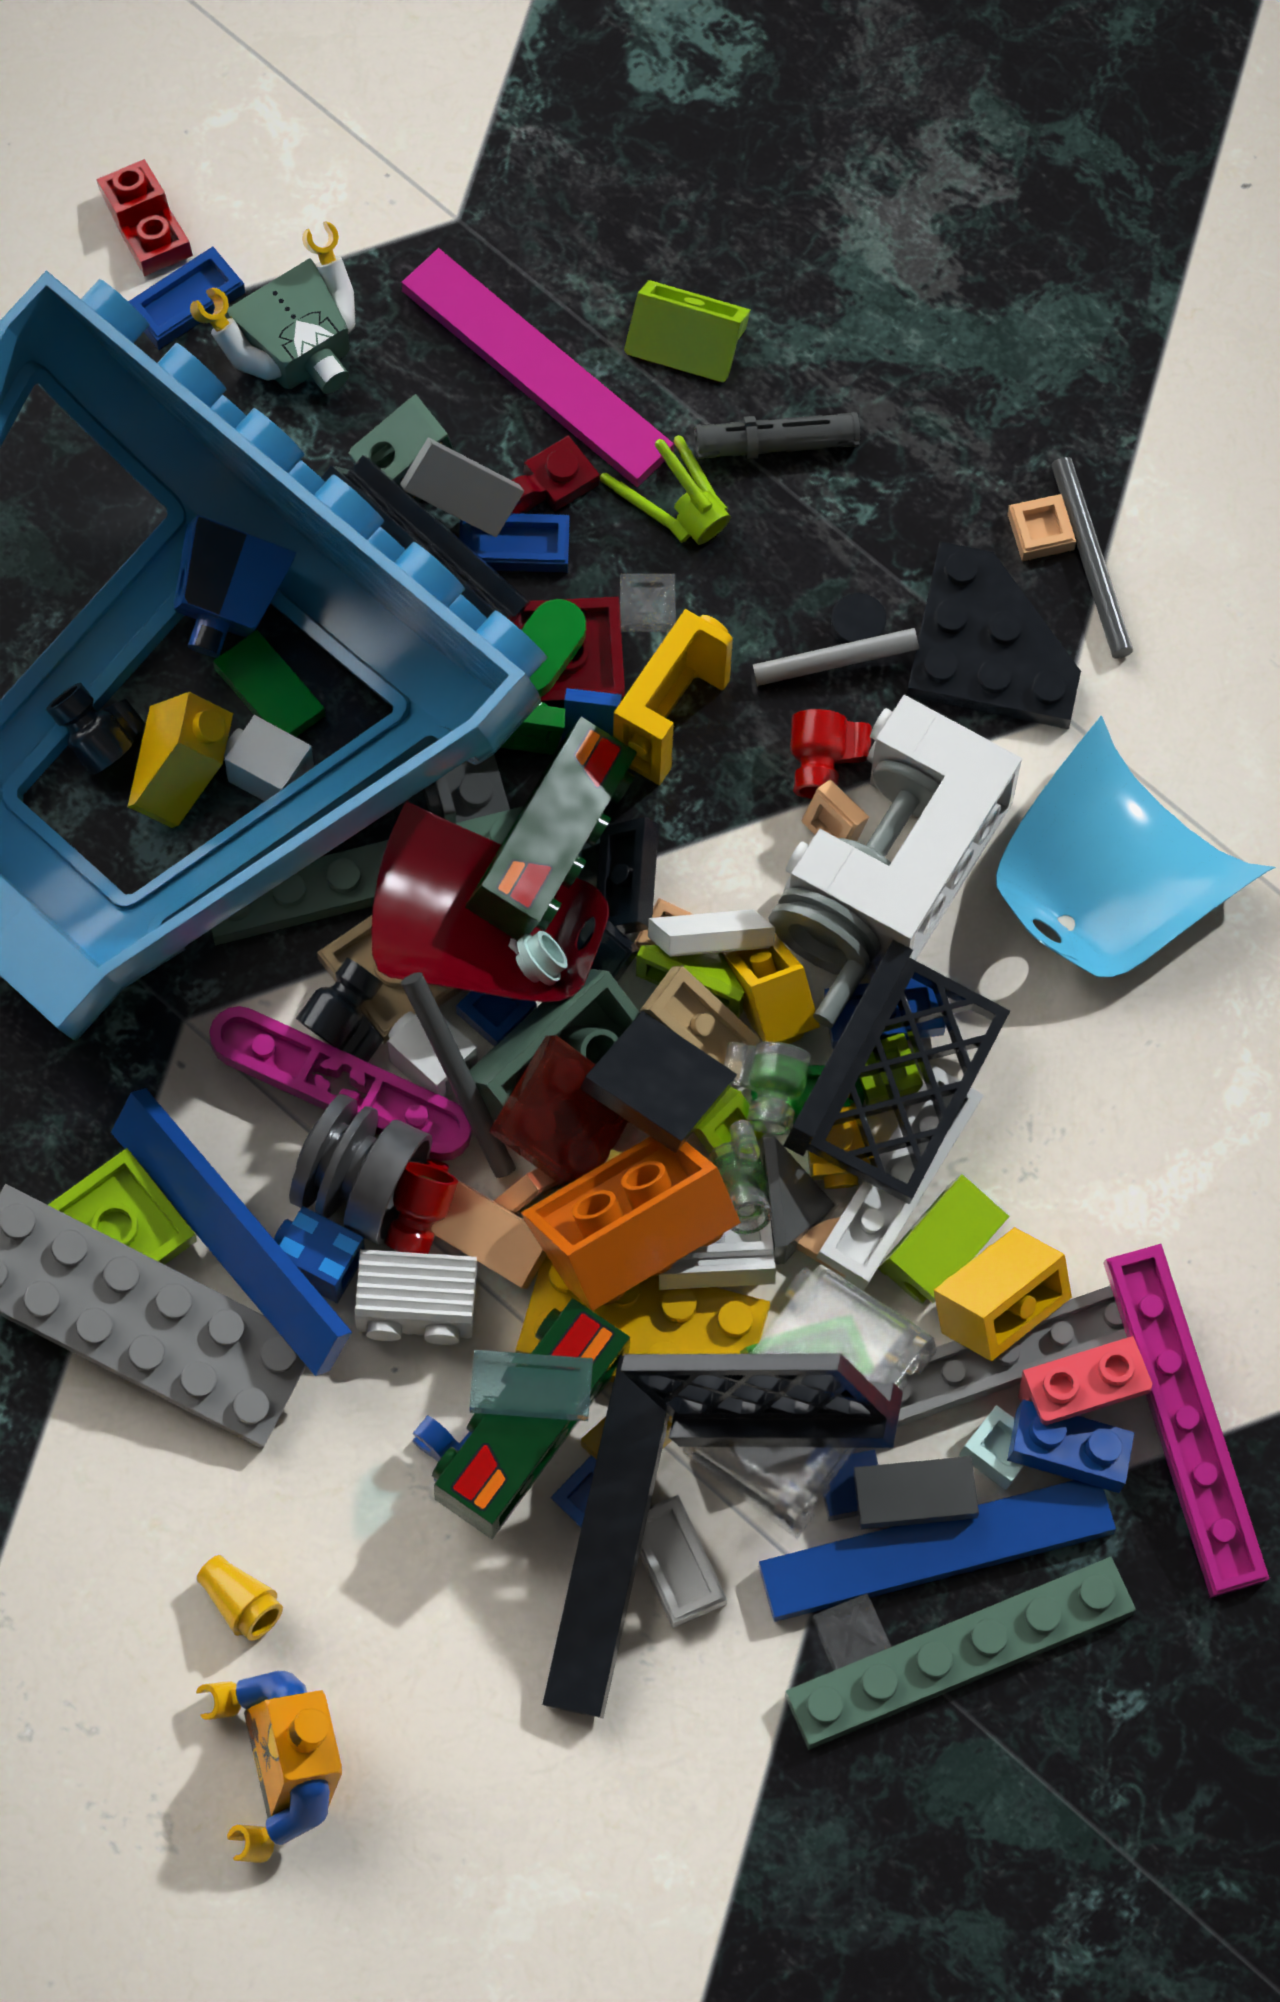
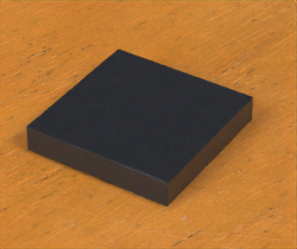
(658, 1081)

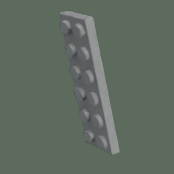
(142, 1320)

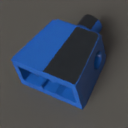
(226, 581)

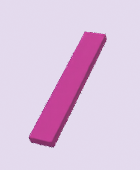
(536, 366)
(1187, 1422)

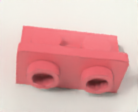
(1086, 1381)

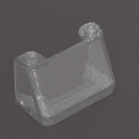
(821, 1317)

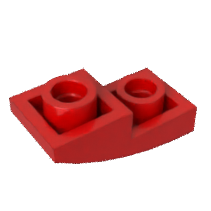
(144, 217)

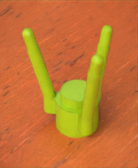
(699, 509)

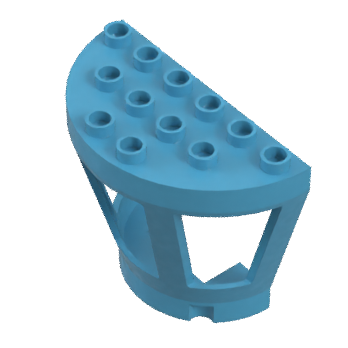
(352, 589)

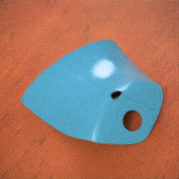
(1112, 863)

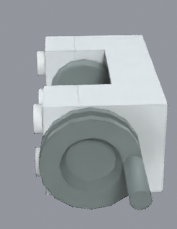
(850, 899)

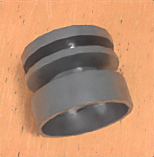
(350, 1164)

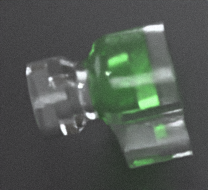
(777, 1076)
(744, 1177)

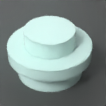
(541, 958)

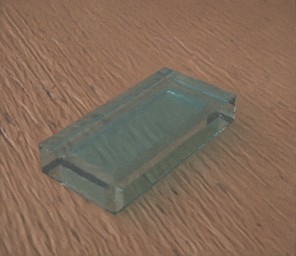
(531, 1385)

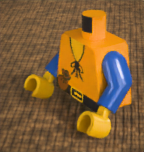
(291, 1752)

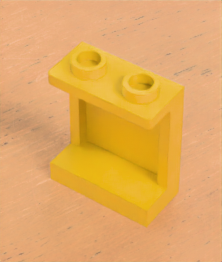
(689, 651)

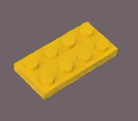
(657, 1319)

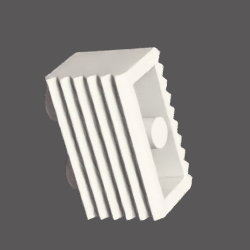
(416, 1296)

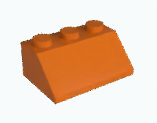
(631, 1219)

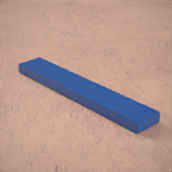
(231, 1232)
(934, 1551)

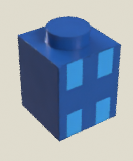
(321, 1251)

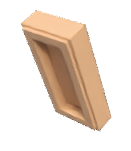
(492, 1235)

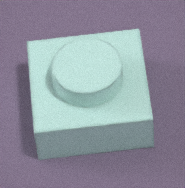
(991, 1446)

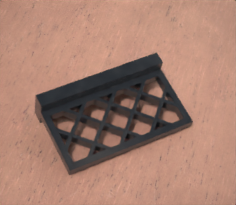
(411, 522)
(853, 1051)
(768, 1400)

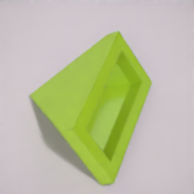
(709, 969)

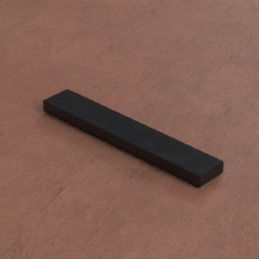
(607, 1551)

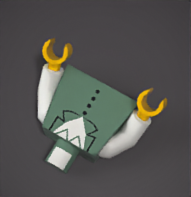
(292, 324)

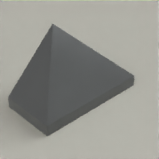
(793, 1198)

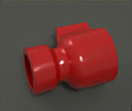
(822, 740)
(422, 1199)

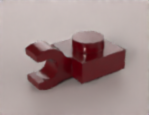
(557, 476)

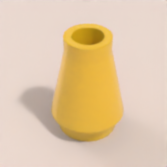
(241, 1599)

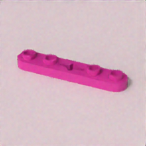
(290, 1058)

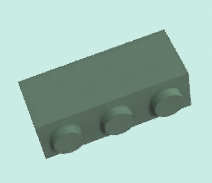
(586, 1021)

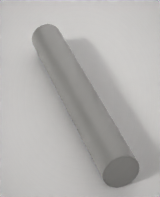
(836, 656)

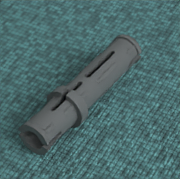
(766, 436)

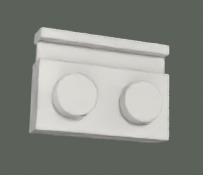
(727, 1262)

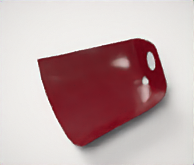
(427, 929)

